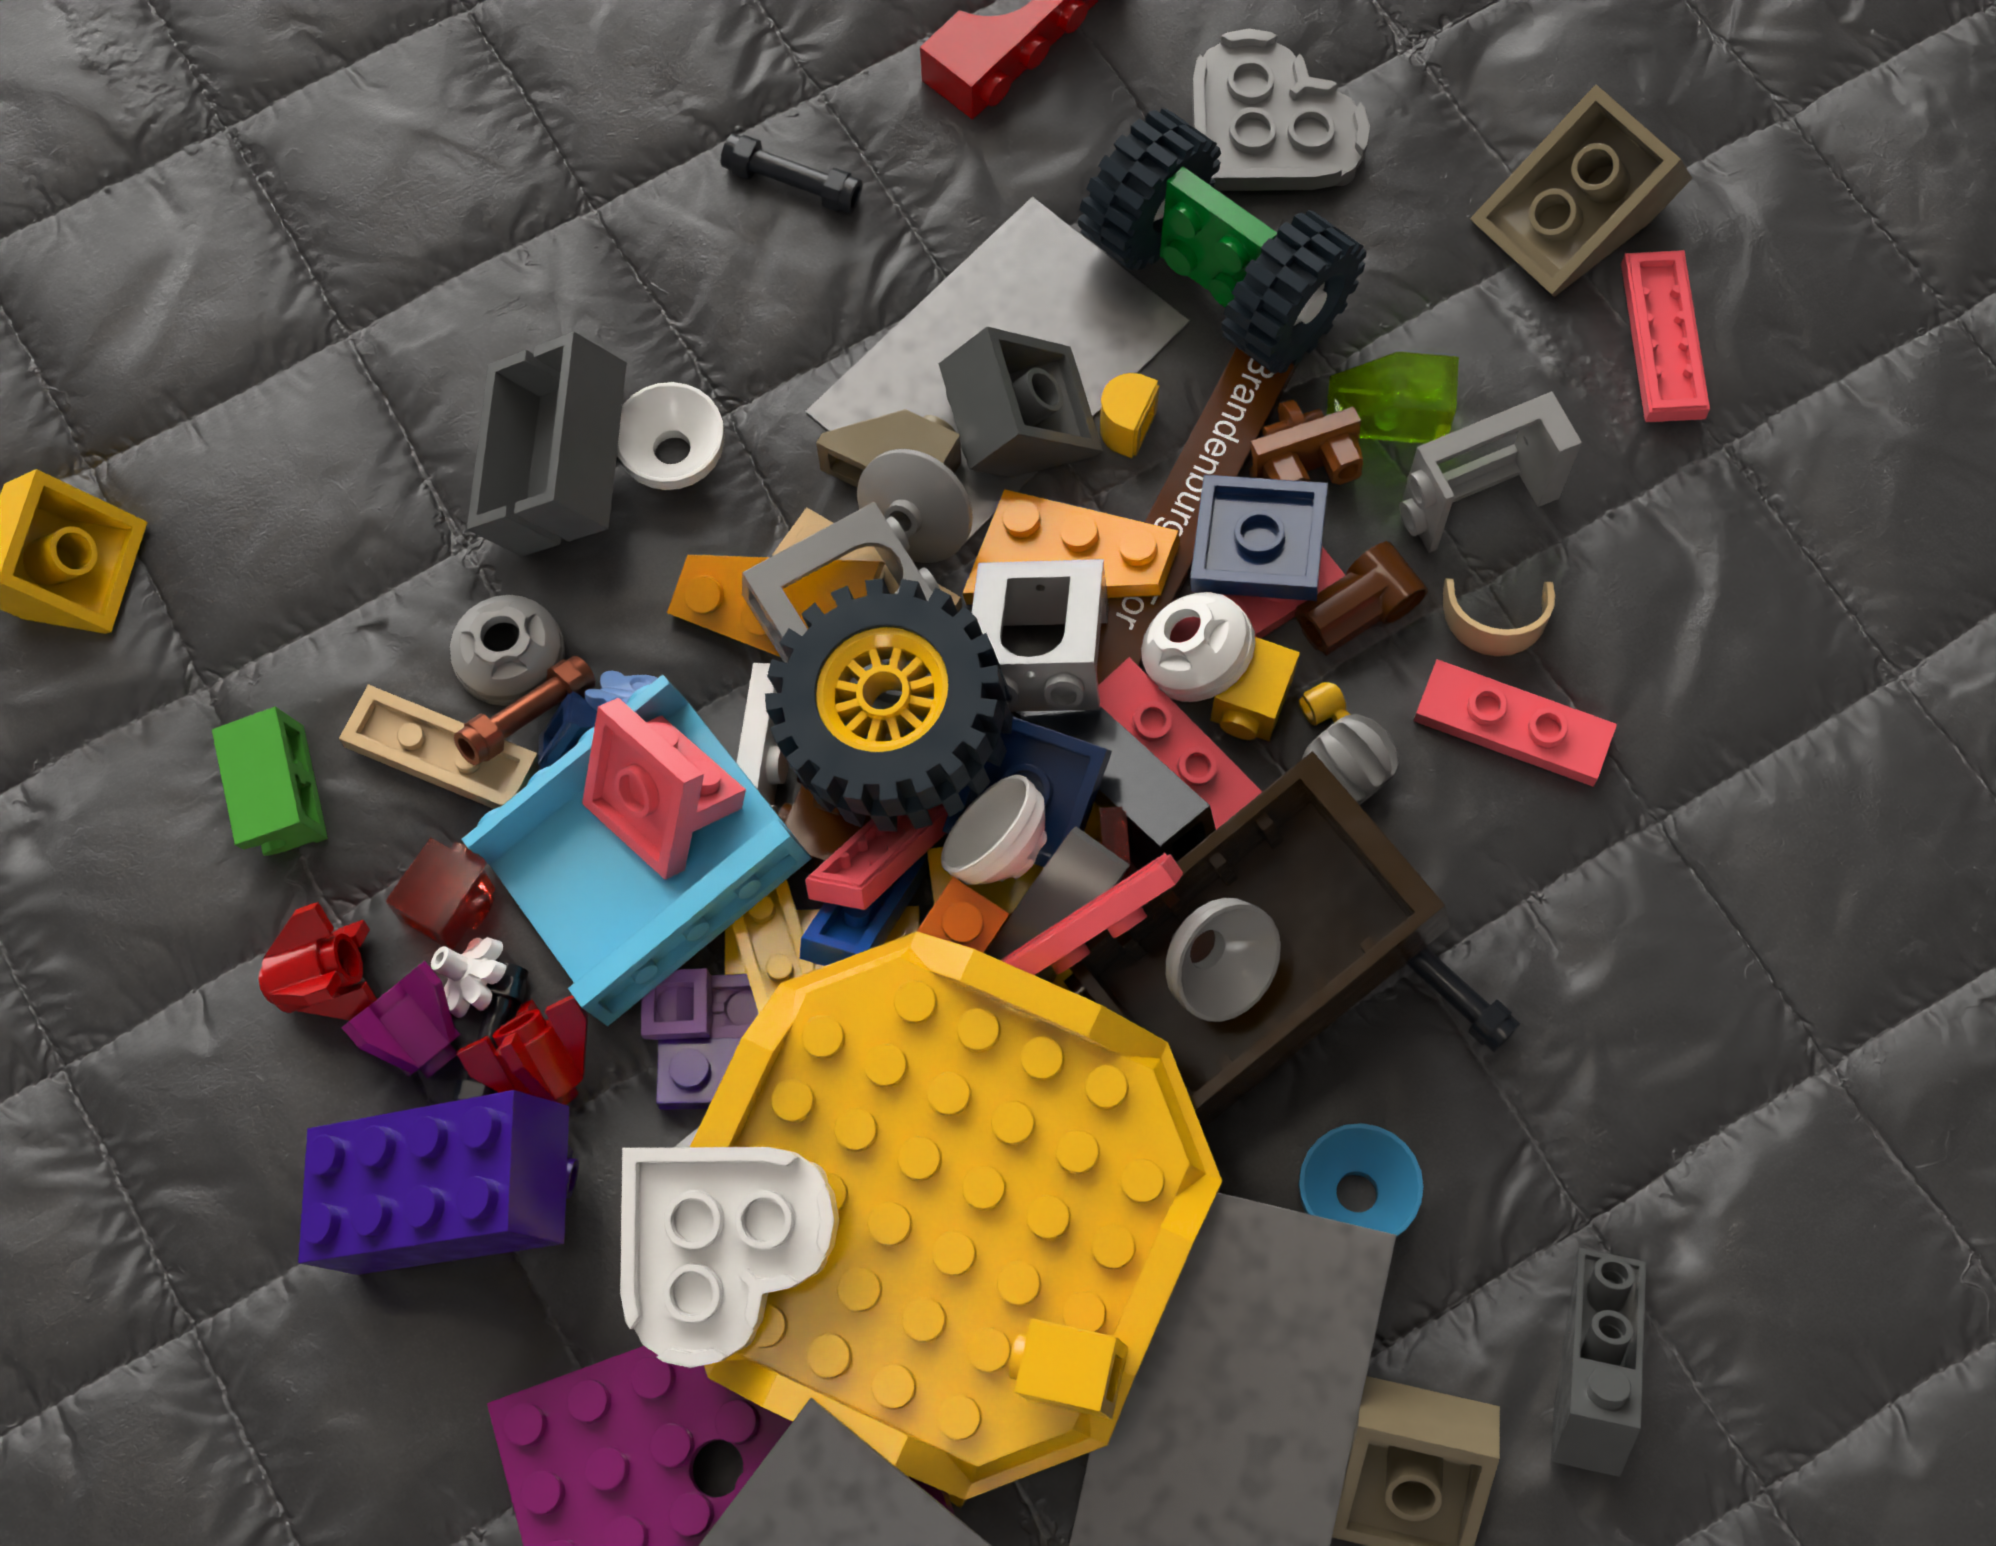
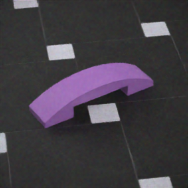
(698, 1006)

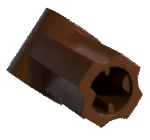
(1374, 590)

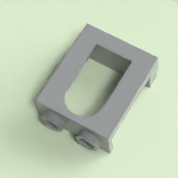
(1540, 456)
(866, 527)
(1046, 595)

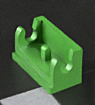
(269, 782)

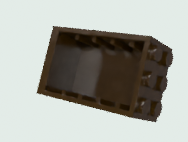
(1343, 917)

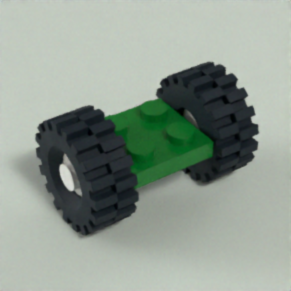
(1162, 202)

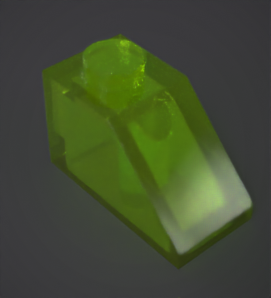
(1399, 396)

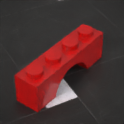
(980, 56)

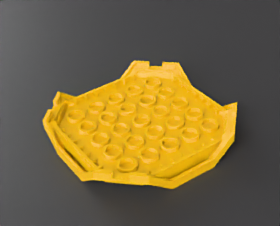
(986, 1171)

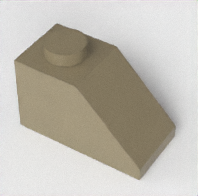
(851, 448)

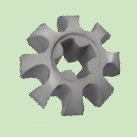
(1357, 754)

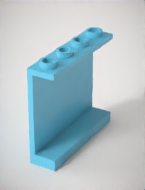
(600, 903)

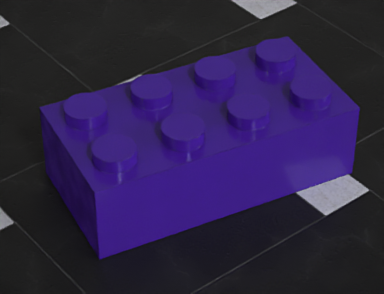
(435, 1184)

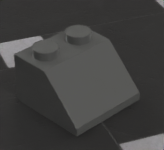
(1018, 404)

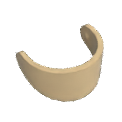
(1494, 640)

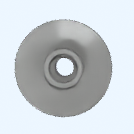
(929, 495)

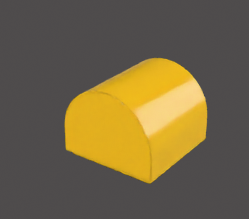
(1127, 412)

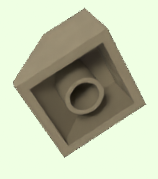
(1418, 1468)

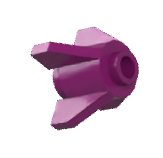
(408, 1024)

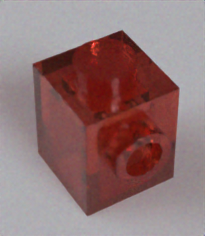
(443, 893)

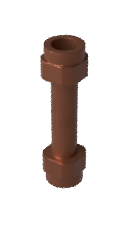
(484, 736)

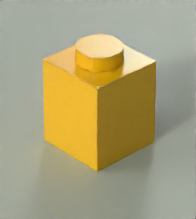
(1256, 699)
(1068, 1368)

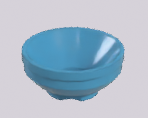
(1373, 1155)

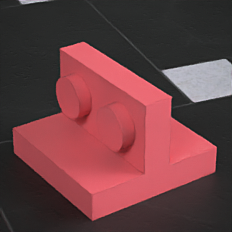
(654, 786)

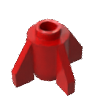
(314, 968)
(534, 1052)

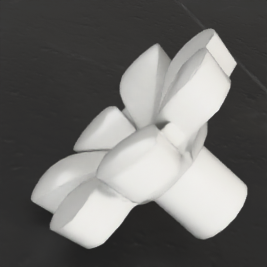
(469, 974)

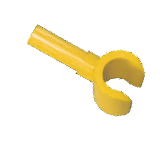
(1323, 703)

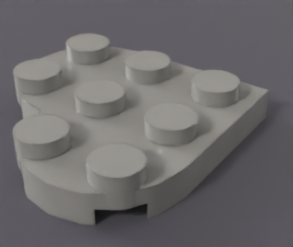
(1273, 118)

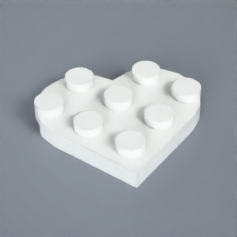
(712, 1238)

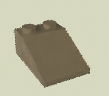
(1582, 192)

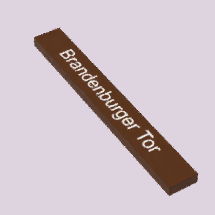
(1216, 446)

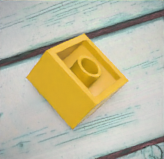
(64, 553)

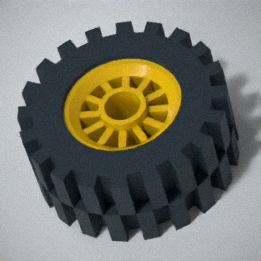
(910, 770)

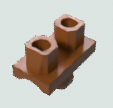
(1308, 442)

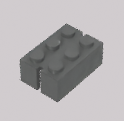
(547, 445)

